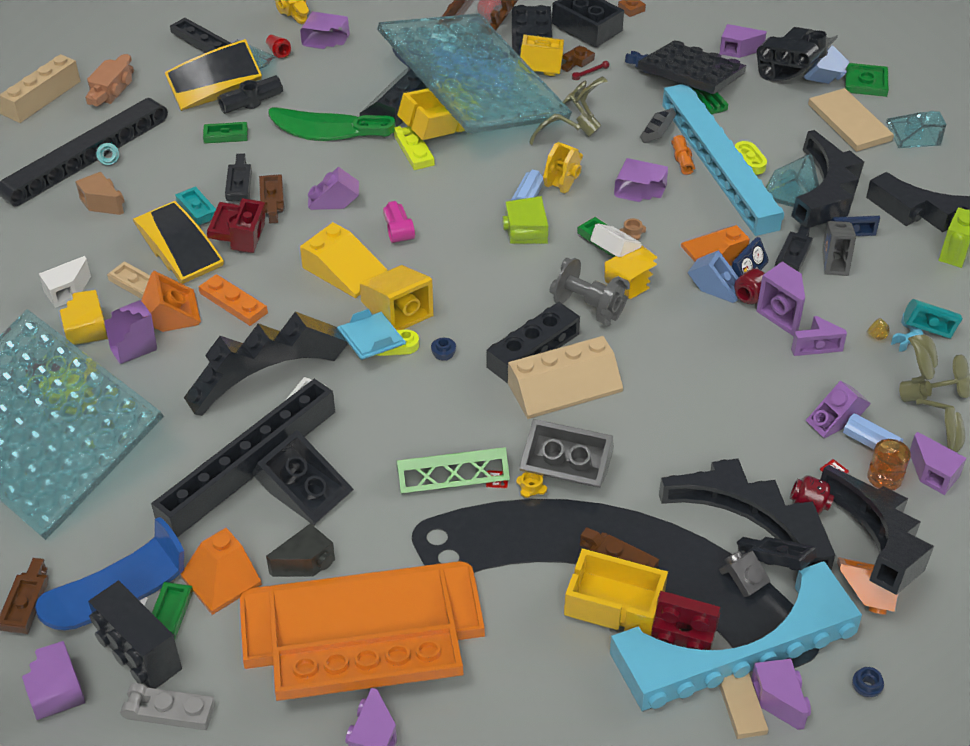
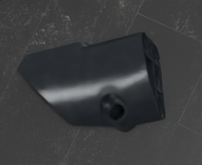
(792, 54)

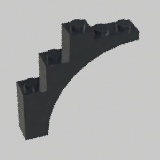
(840, 180)
(913, 203)
(264, 347)
(759, 502)
(881, 511)

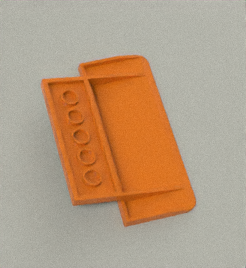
(361, 629)

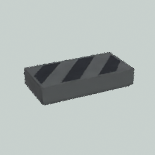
(658, 125)

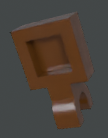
(578, 56)

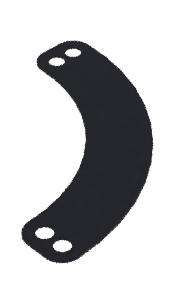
(551, 531)

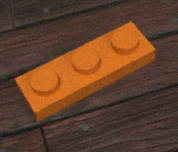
(233, 299)

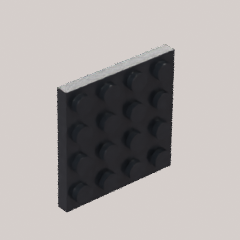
(692, 66)

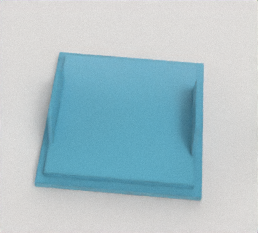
(370, 334)

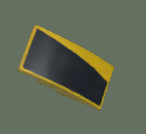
(212, 74)
(178, 242)

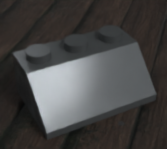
(567, 453)

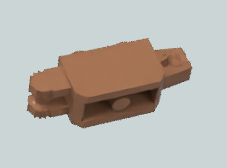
(109, 80)

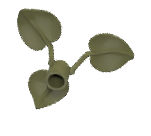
(586, 120)
(919, 389)

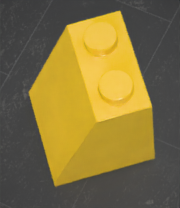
(400, 295)

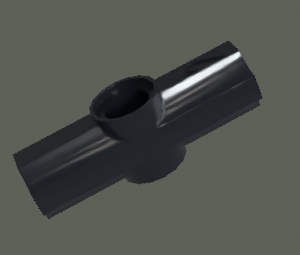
(250, 94)

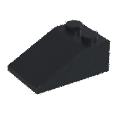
(302, 478)

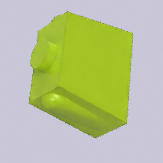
(526, 221)
(957, 239)

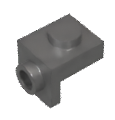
(746, 572)

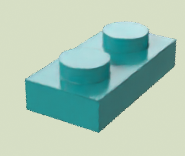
(196, 205)

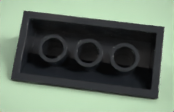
(389, 100)

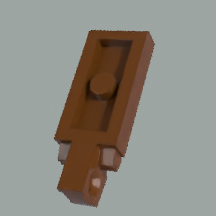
(272, 194)
(616, 548)
(22, 599)

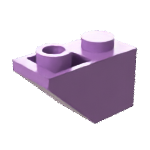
(741, 41)
(334, 192)
(836, 409)
(935, 463)
(780, 691)
(373, 724)

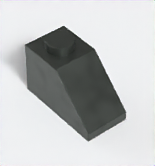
(302, 554)

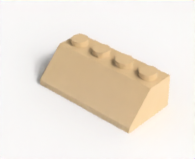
(39, 88)
(564, 377)

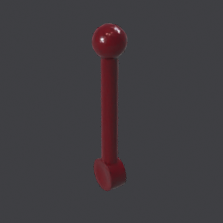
(576, 75)

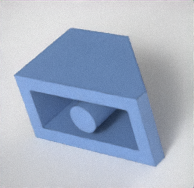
(828, 67)
(714, 276)

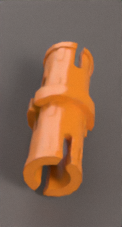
(683, 154)

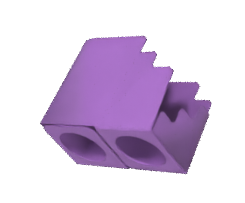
(317, 30)
(640, 180)
(131, 333)
(52, 682)

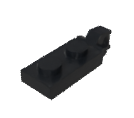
(238, 179)
(795, 248)
(779, 552)

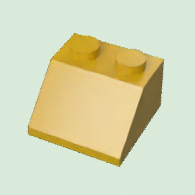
(542, 54)

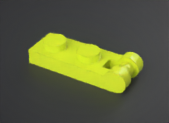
(413, 148)

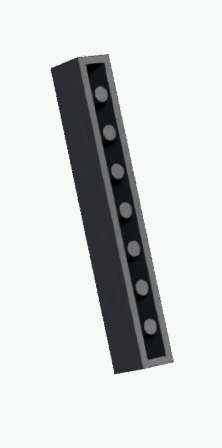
(234, 464)

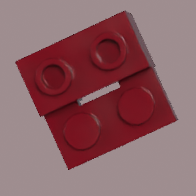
(238, 224)
(679, 612)

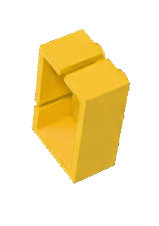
(427, 115)
(614, 592)

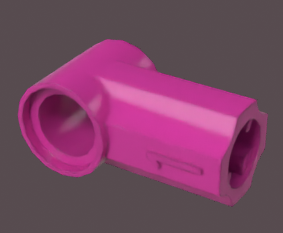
(398, 225)

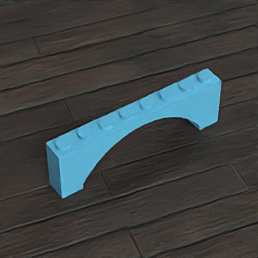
(665, 672)

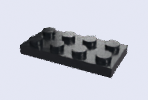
(530, 21)

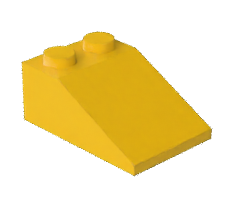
(340, 259)

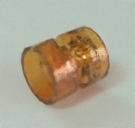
(888, 464)

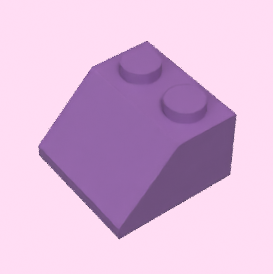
(782, 297)

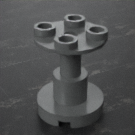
(606, 298)

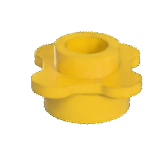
(531, 484)

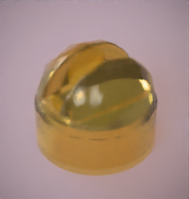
(879, 329)

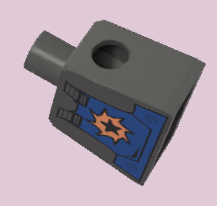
(841, 240)

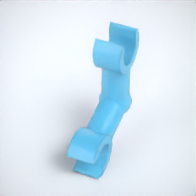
(903, 338)

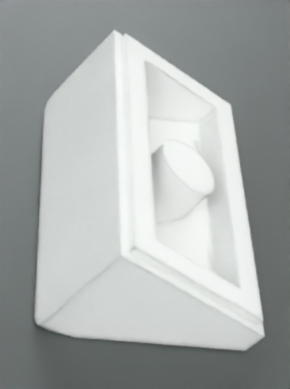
(614, 240)

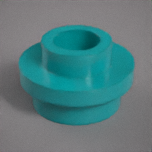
(107, 147)

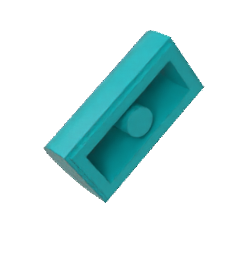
(931, 318)

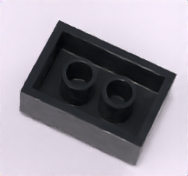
(588, 19)
(134, 636)

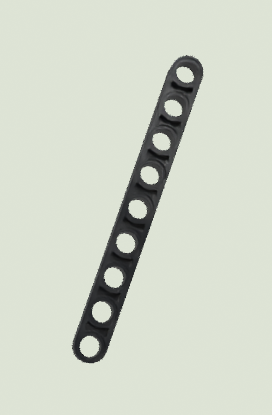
(81, 151)

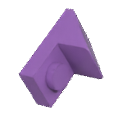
(822, 338)

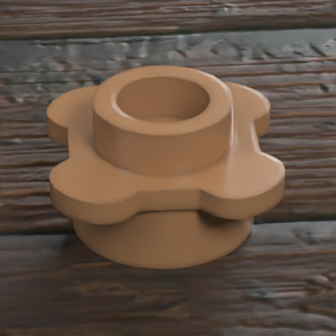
(633, 228)

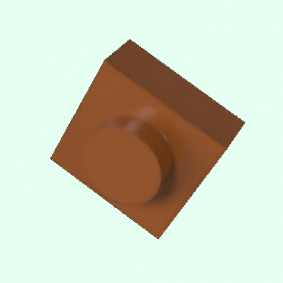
(632, 7)

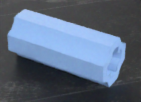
(529, 186)
(866, 431)

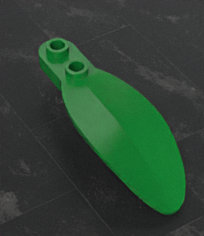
(330, 125)

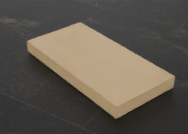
(850, 119)

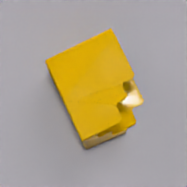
(633, 268)
(83, 318)

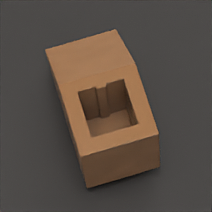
(99, 194)

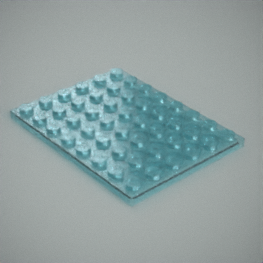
(473, 72)
(60, 423)

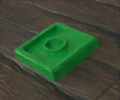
(866, 79)

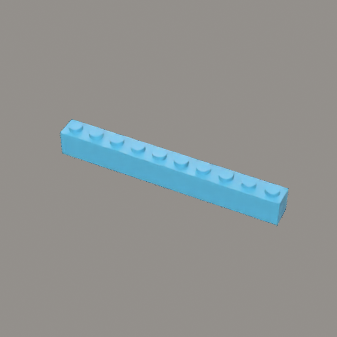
(723, 161)

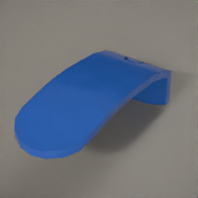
(139, 572)

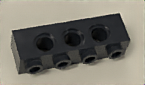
(538, 335)

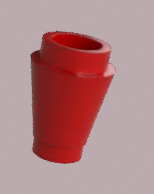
(278, 45)

